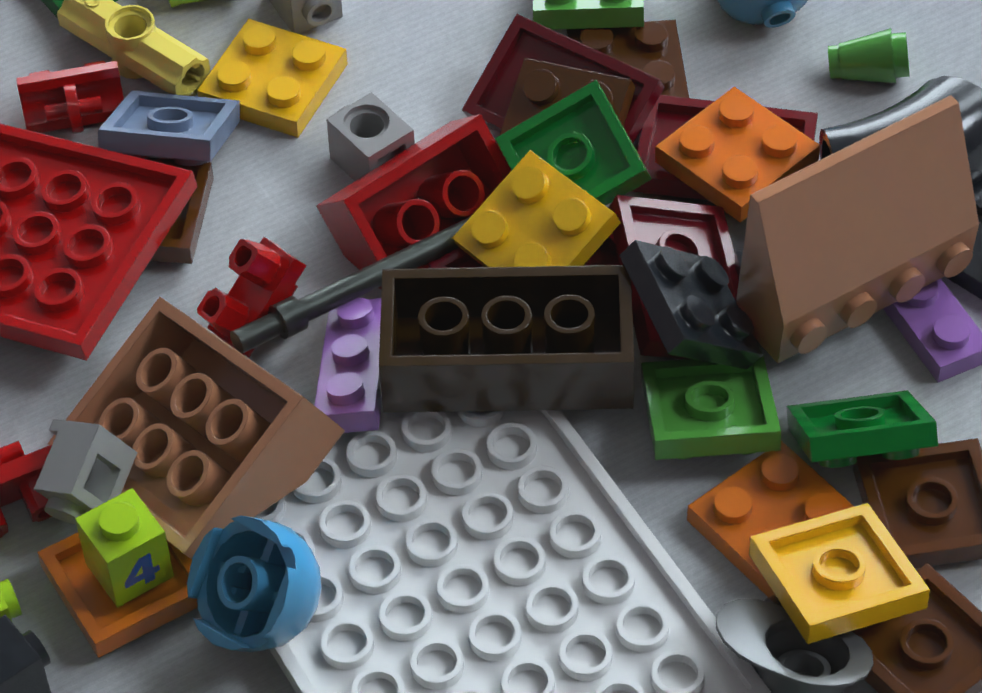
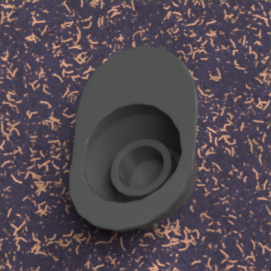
(782, 658)

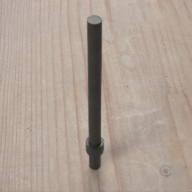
(293, 314)

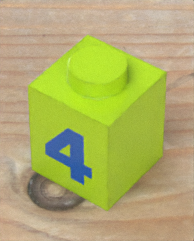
(124, 547)

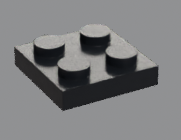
(691, 305)

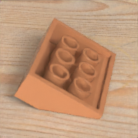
(858, 231)
(206, 426)

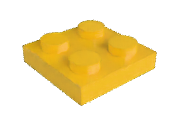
(275, 76)
(536, 220)
(838, 573)

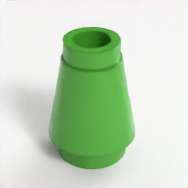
(871, 58)

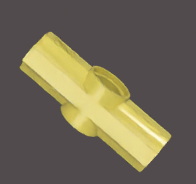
(136, 44)

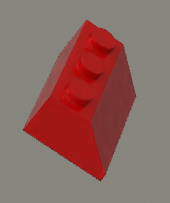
(416, 192)

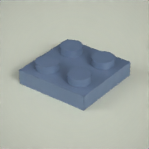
(170, 126)

